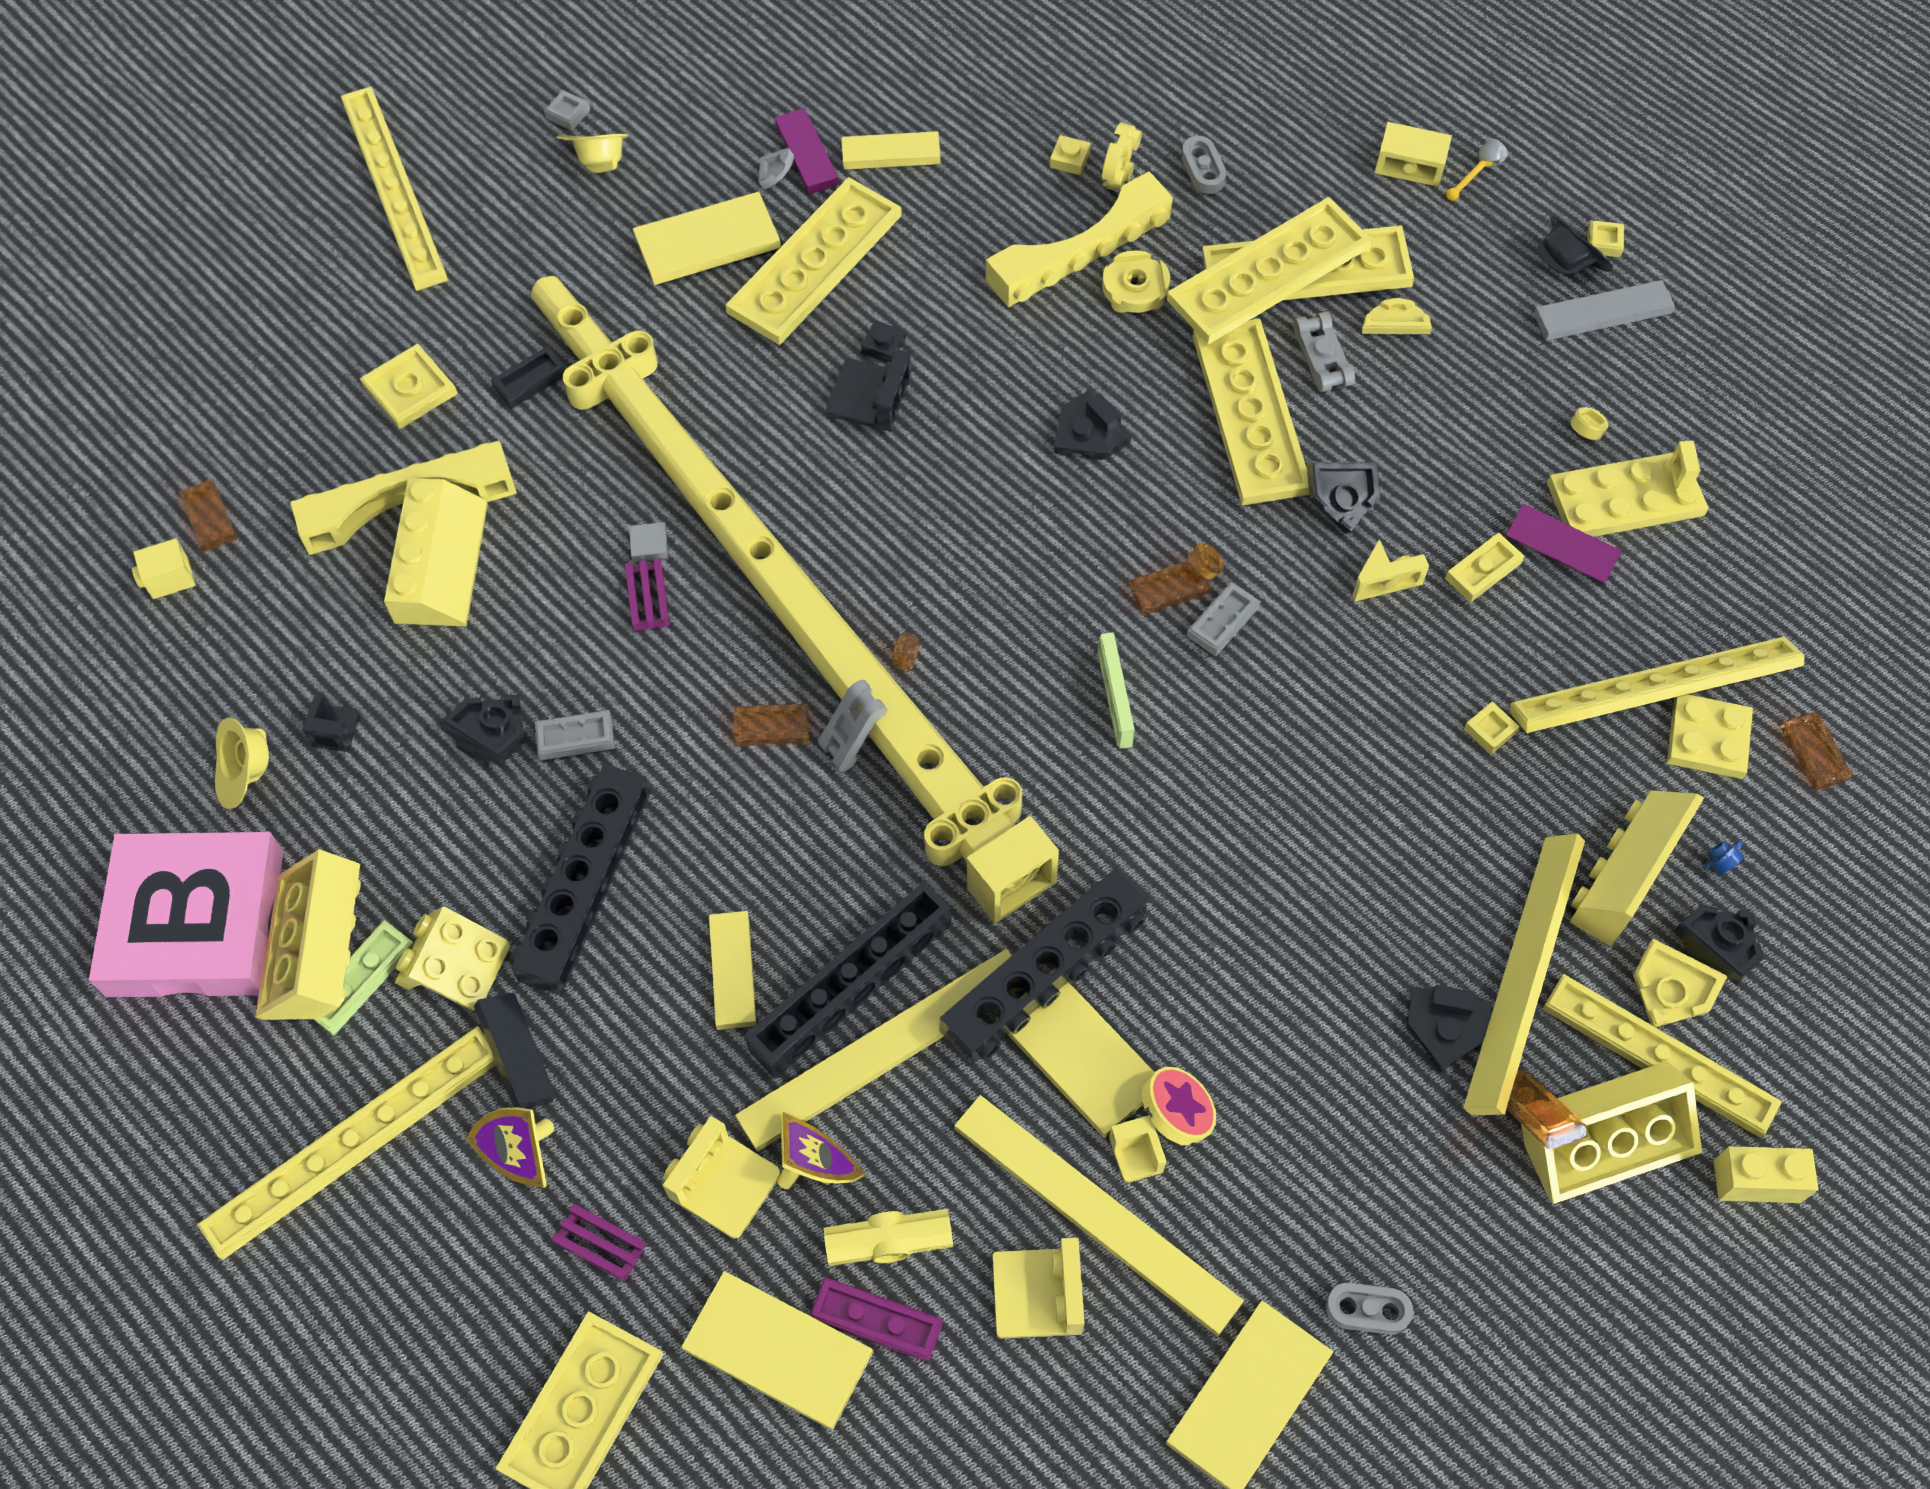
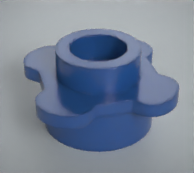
(1724, 857)

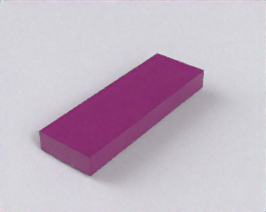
(809, 154)
(1564, 543)
(877, 1319)

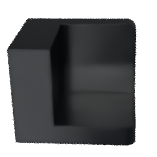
(330, 725)

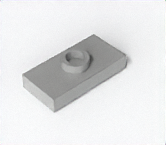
(1223, 618)
(574, 735)

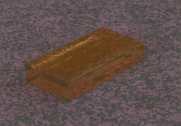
(208, 515)
(1168, 587)
(771, 724)
(1816, 751)

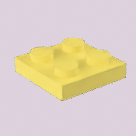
(1710, 736)

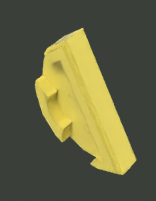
(1397, 317)

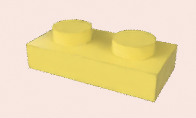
(1484, 567)

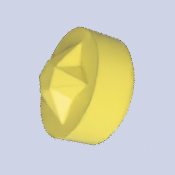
(1589, 423)

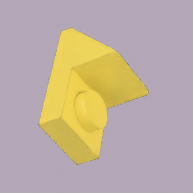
(1385, 577)

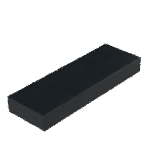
(514, 1051)

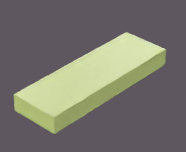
(1115, 690)
(366, 972)

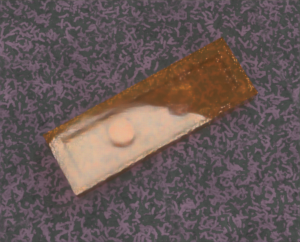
(1543, 1113)

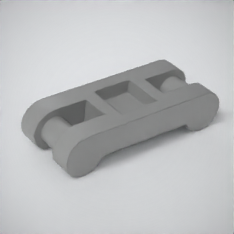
(1323, 352)
(851, 726)

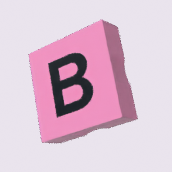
(186, 914)

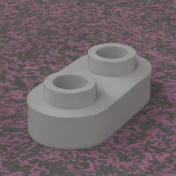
(1206, 171)
(1368, 1306)

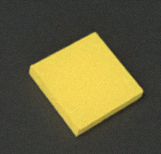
(408, 386)

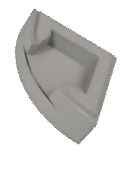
(774, 167)

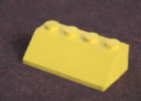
(435, 554)
(1633, 864)
(309, 938)
(1630, 1130)

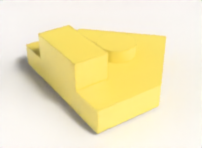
(1675, 984)

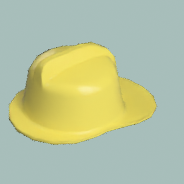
(598, 152)
(240, 760)

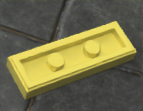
(891, 150)
(732, 970)

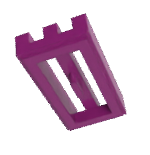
(644, 569)
(569, 1226)

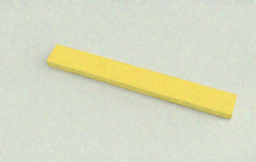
(394, 189)
(1656, 684)
(1524, 976)
(861, 1060)
(347, 1144)
(1099, 1215)

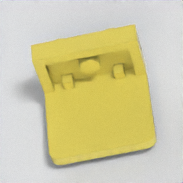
(452, 957)
(720, 1179)

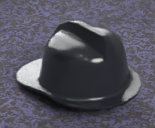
(1568, 252)

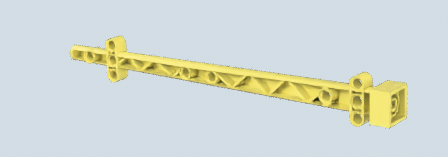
(1003, 859)

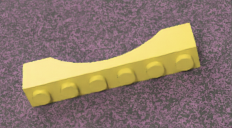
(1027, 269)
(335, 515)

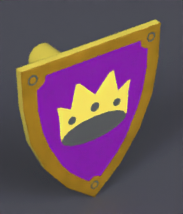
(510, 1144)
(813, 1155)

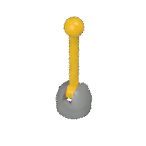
(1490, 156)

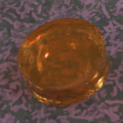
(1205, 561)
(905, 651)

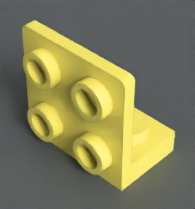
(1039, 1292)

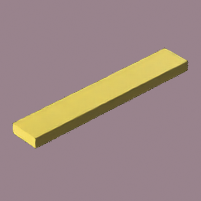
(1649, 1046)

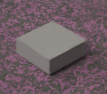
(567, 110)
(648, 542)

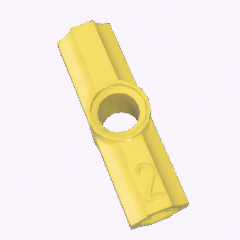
(888, 1237)

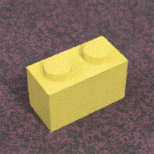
(1413, 154)
(1765, 1174)

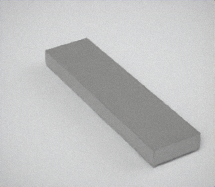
(1604, 310)

